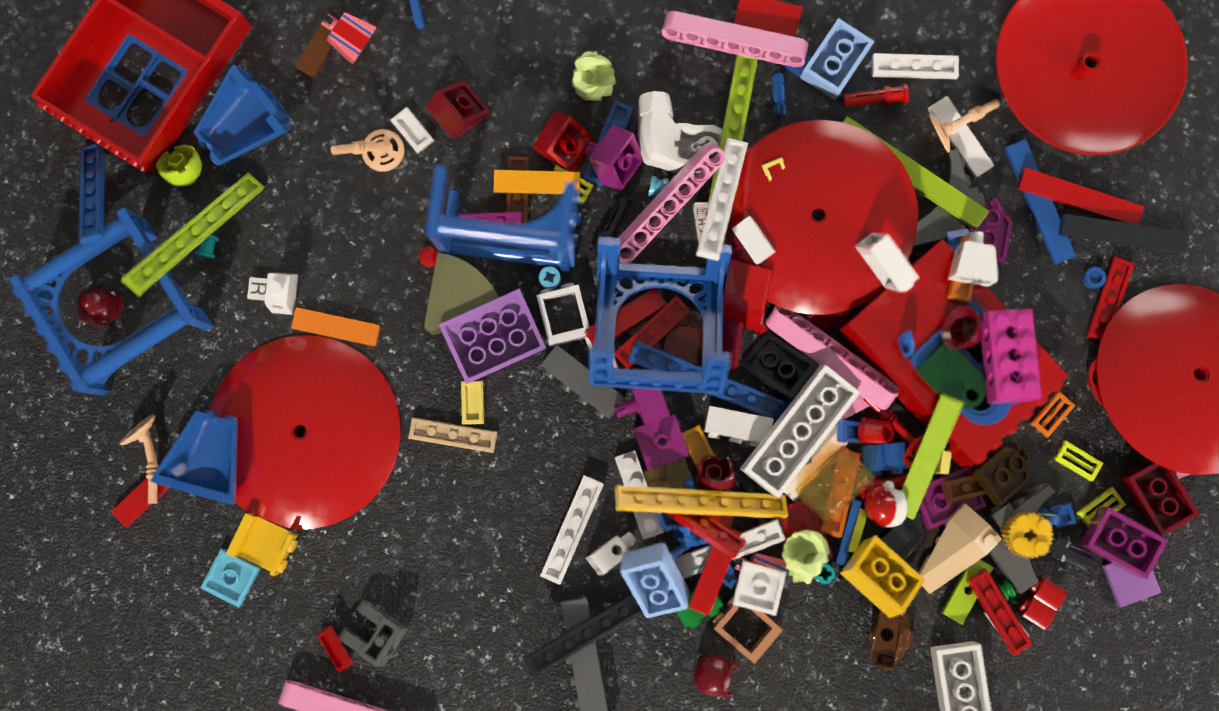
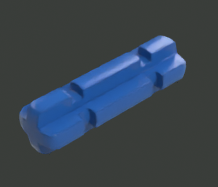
(778, 94)

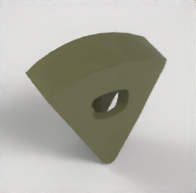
(455, 290)

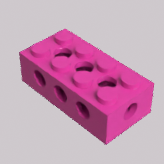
(1023, 354)

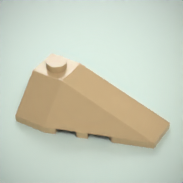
(961, 545)

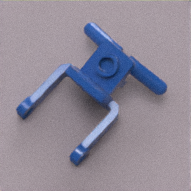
(680, 533)

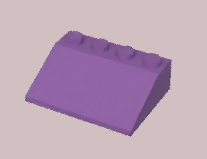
(492, 336)

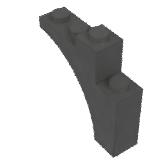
(938, 222)
(1015, 568)

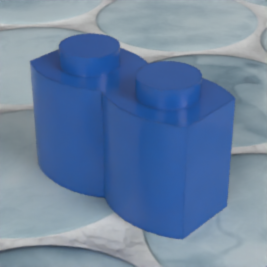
(884, 457)

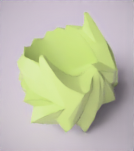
(593, 76)
(805, 555)

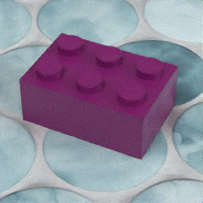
(1123, 542)

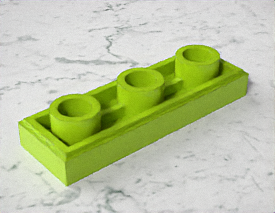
(960, 603)

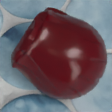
(99, 306)
(715, 474)
(713, 675)

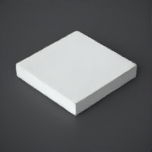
(759, 588)

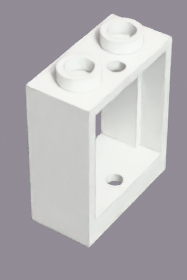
(887, 262)
(569, 336)

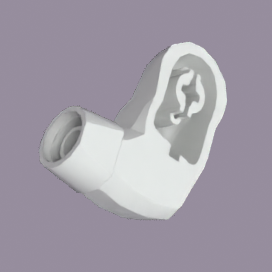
(667, 143)

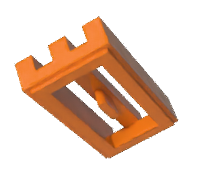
(1040, 427)

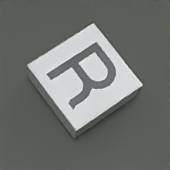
(257, 288)

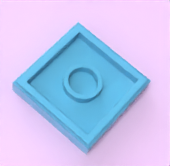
(230, 578)

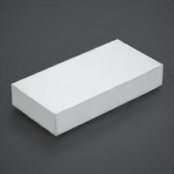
(412, 130)
(753, 240)

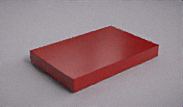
(769, 16)
(746, 293)
(800, 519)

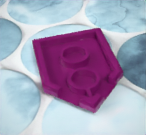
(996, 229)

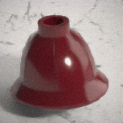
(961, 328)

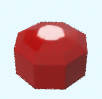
(428, 256)

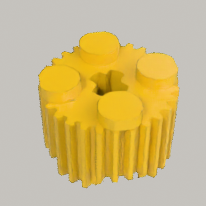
(1038, 538)

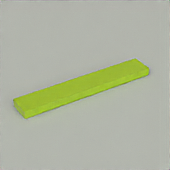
(930, 452)

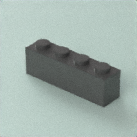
(576, 378)

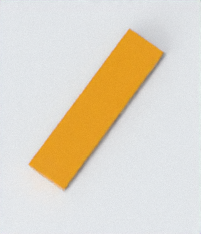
(534, 181)

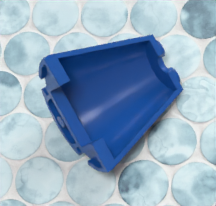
(240, 118)
(203, 458)

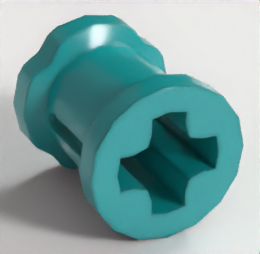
(207, 247)
(828, 577)

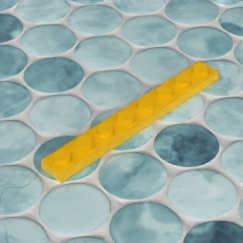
(700, 502)

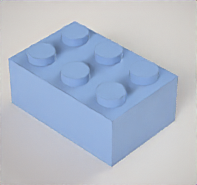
(836, 59)
(655, 580)

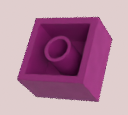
(615, 157)
(647, 402)
(661, 442)

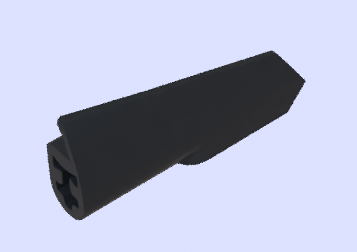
(899, 539)

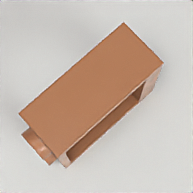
(763, 642)

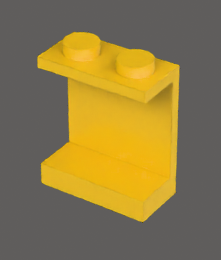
(263, 543)

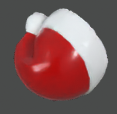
(886, 505)

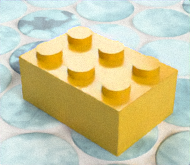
(882, 576)

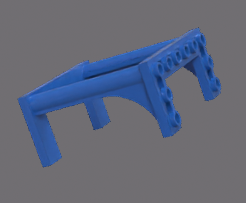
(542, 242)
(711, 278)
(36, 295)

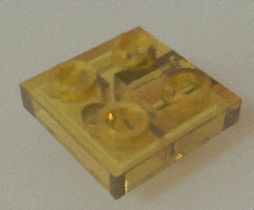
(668, 475)

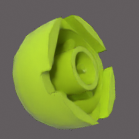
(180, 166)

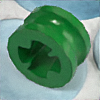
(1006, 589)

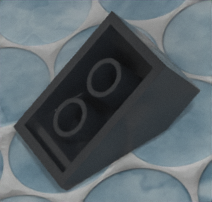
(779, 366)

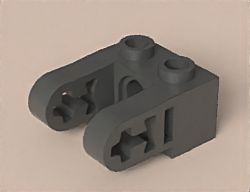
(385, 639)

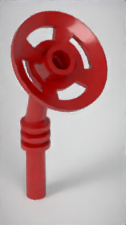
(914, 442)

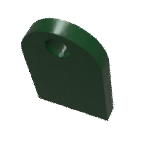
(952, 374)

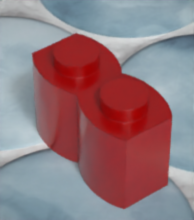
(1042, 603)

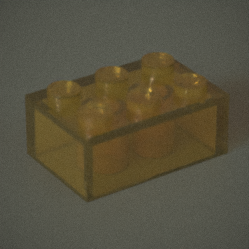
(834, 485)

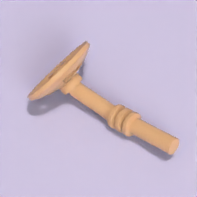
(973, 115)
(378, 149)
(142, 434)

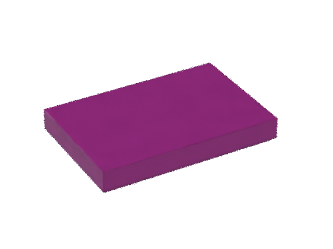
(934, 507)

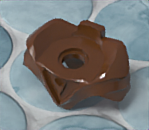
(888, 653)

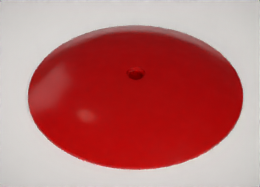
(1101, 109)
(856, 187)
(1150, 381)
(347, 421)

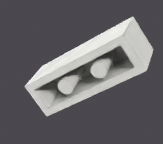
(736, 425)

